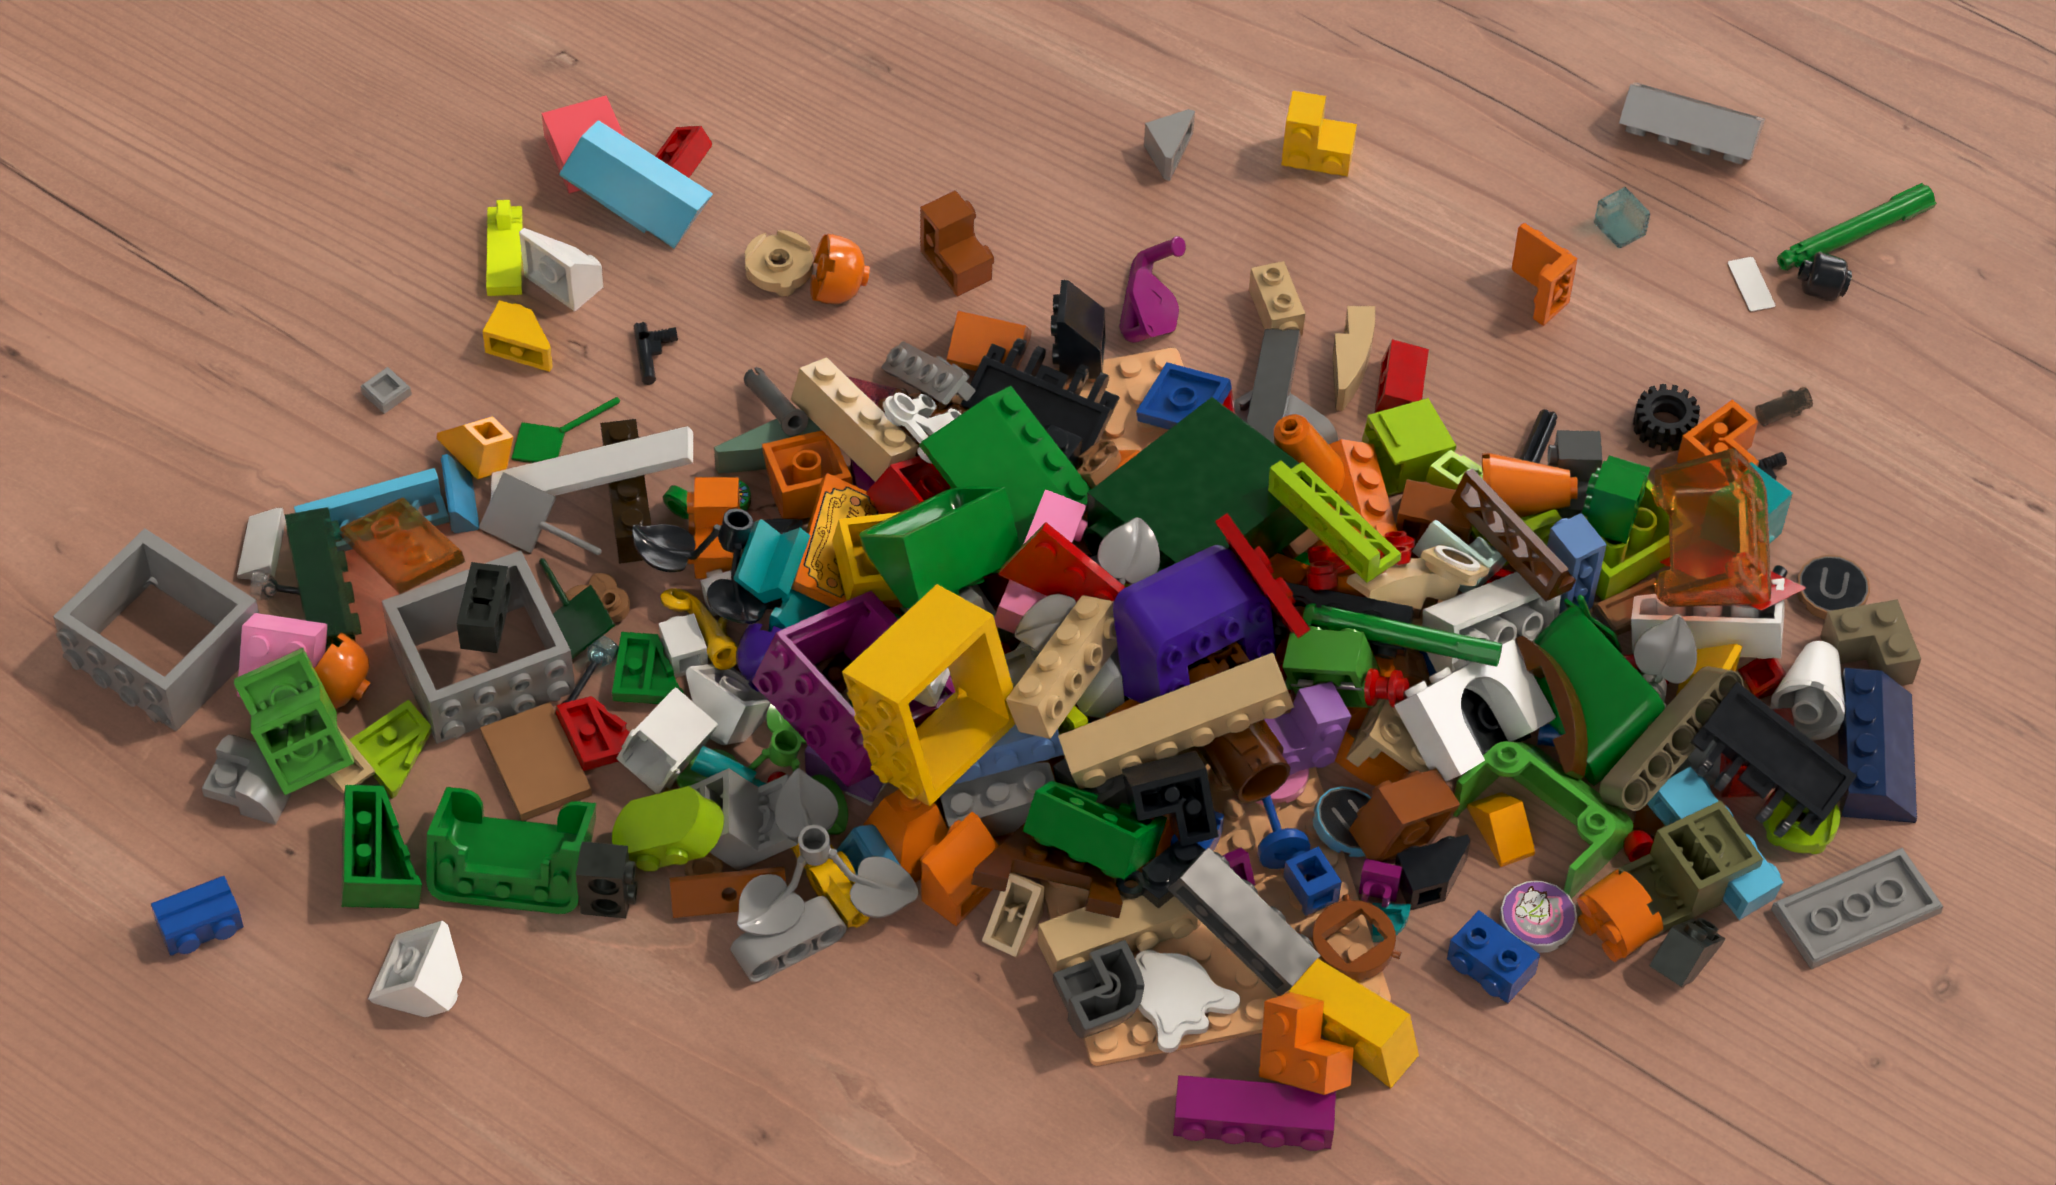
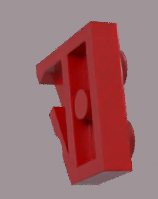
(592, 731)

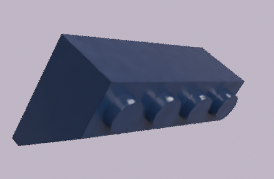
(1877, 747)

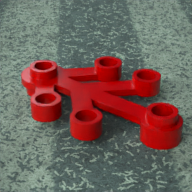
(1324, 573)

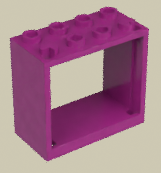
(806, 696)

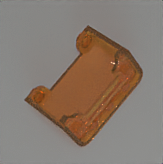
(1714, 532)

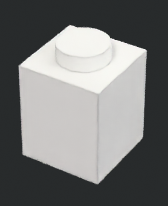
(683, 643)

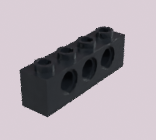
(1304, 595)

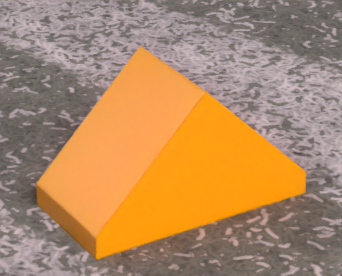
(1504, 827)

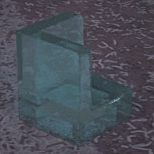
(1622, 217)

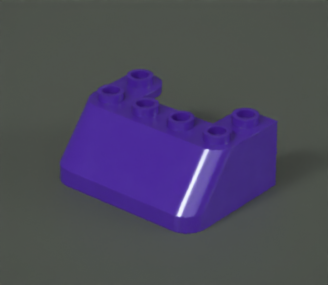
(1185, 617)

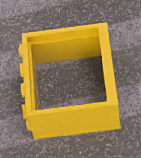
(901, 663)

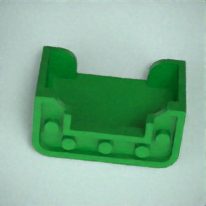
(1612, 693)
(505, 859)

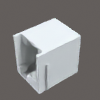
(666, 741)

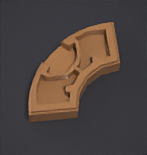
(1099, 462)

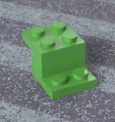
(293, 721)

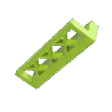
(1328, 524)

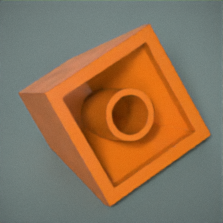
(908, 829)

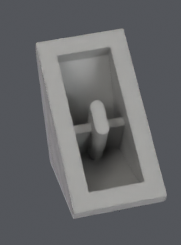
(1167, 140)

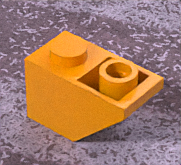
(479, 446)

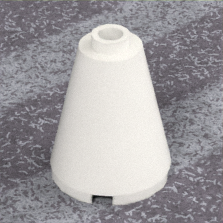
(1814, 691)

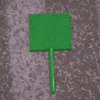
(1610, 635)

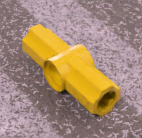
(832, 883)

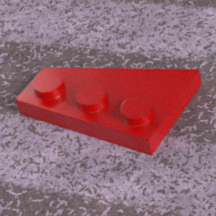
(1056, 566)

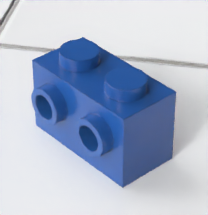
(1492, 957)

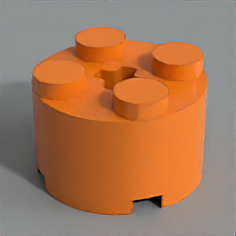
(1618, 914)

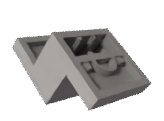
(749, 818)

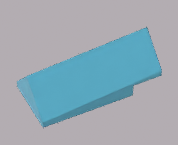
(634, 184)

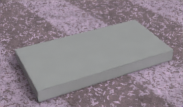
(1856, 908)

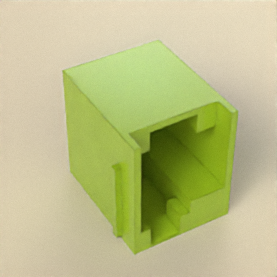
(1407, 442)

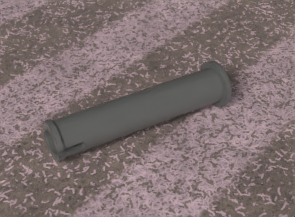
(792, 419)

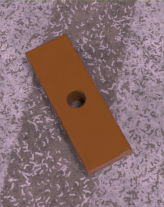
(703, 893)

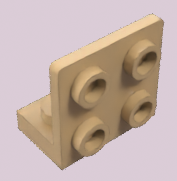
(1385, 732)

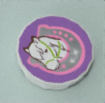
(1539, 915)

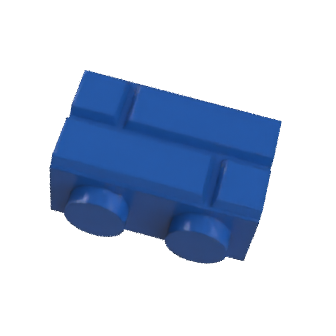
(197, 916)

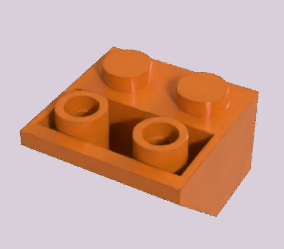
(950, 869)

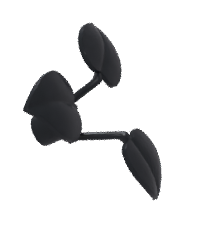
(671, 546)

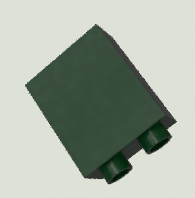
(1190, 480)

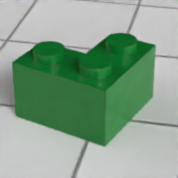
(1615, 497)

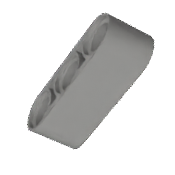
(768, 955)

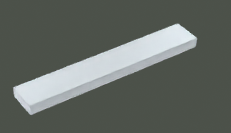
(606, 463)

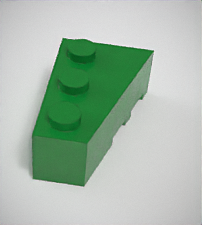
(1092, 830)
(374, 856)

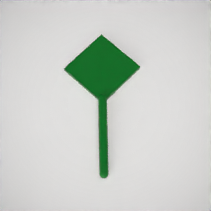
(545, 442)

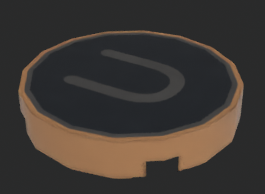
(1832, 584)

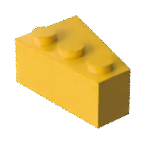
(1363, 1020)

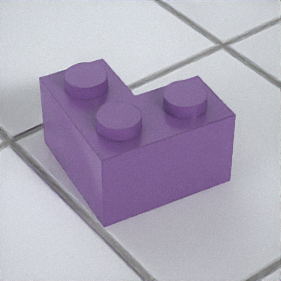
(1312, 728)

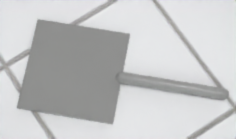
(520, 513)

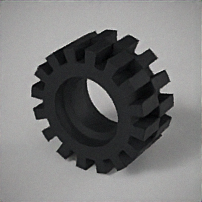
(1665, 401)

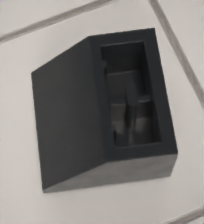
(1078, 331)

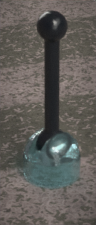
(600, 654)

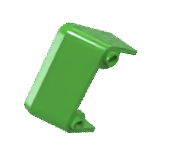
(1595, 821)

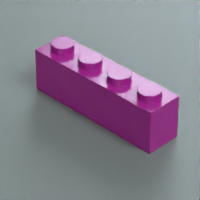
(1253, 1113)

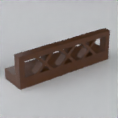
(1511, 537)

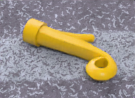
(720, 647)

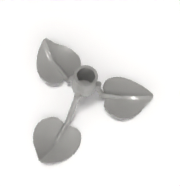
(1125, 553)
(1671, 654)
(806, 812)

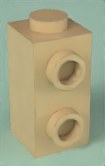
(1276, 297)

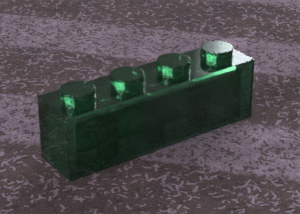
(319, 573)

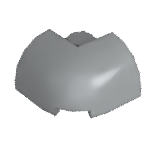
(245, 780)

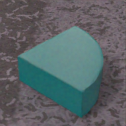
(1397, 914)

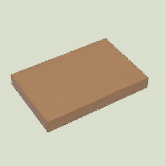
(535, 761)

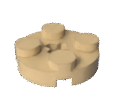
(784, 277)

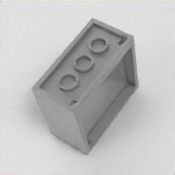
(114, 588)
(492, 695)

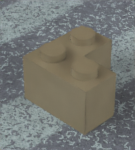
(1877, 635)

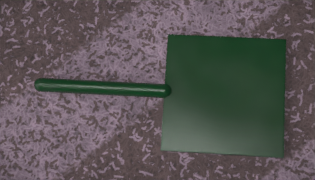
(581, 618)

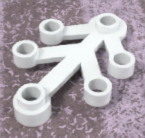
(914, 414)

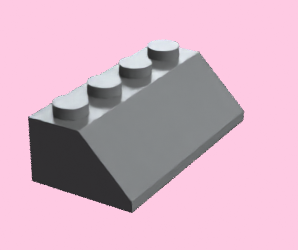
(1691, 121)

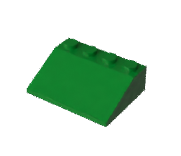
(1005, 447)

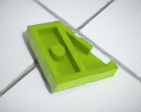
(394, 745)

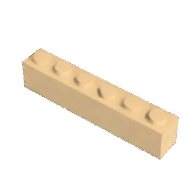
(1176, 721)

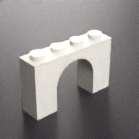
(1436, 717)

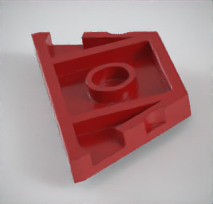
(1260, 569)

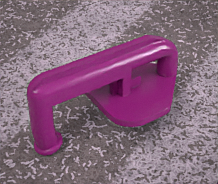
(1147, 298)

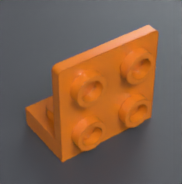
(1545, 267)

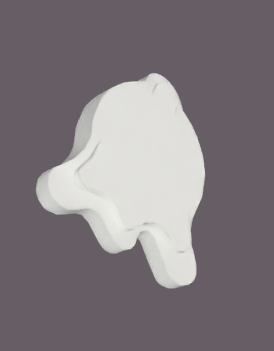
(1179, 996)

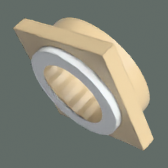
(1454, 565)

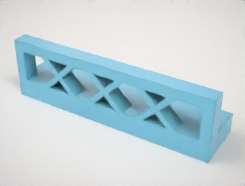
(416, 488)

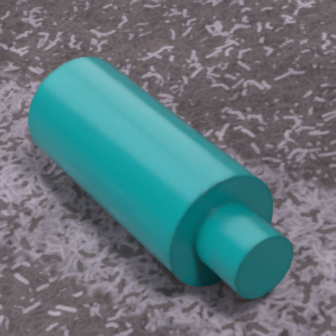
(711, 762)

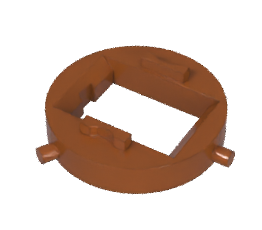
(1337, 917)

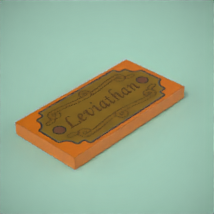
(818, 571)

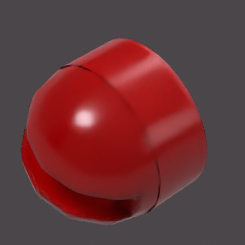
(1637, 845)

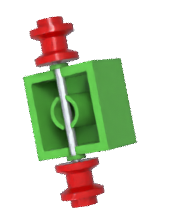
(1344, 660)

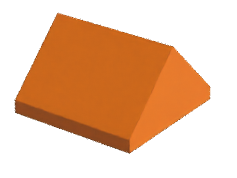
(976, 333)

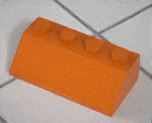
(1364, 485)

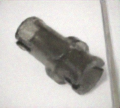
(1789, 404)

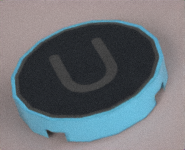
(1335, 815)

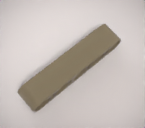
(1666, 741)

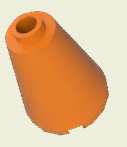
(1306, 445)
(1527, 485)

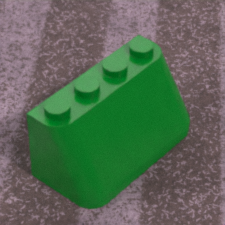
(943, 542)

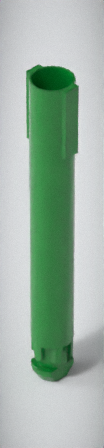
(1899, 207)
(1406, 634)

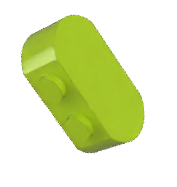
(668, 828)

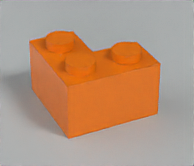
(1723, 430)
(707, 508)
(1294, 1047)

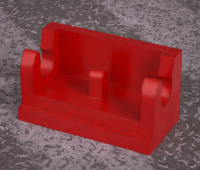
(1401, 375)

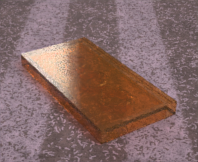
(401, 545)

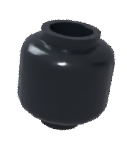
(1824, 276)

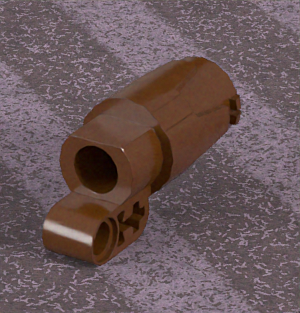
(1246, 759)

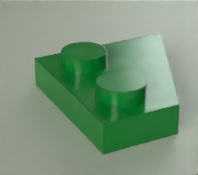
(642, 670)

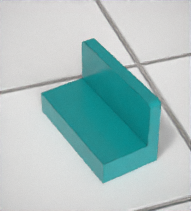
(770, 561)

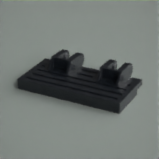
(1044, 391)
(1774, 757)

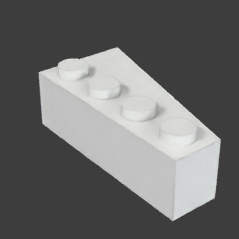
(1713, 626)

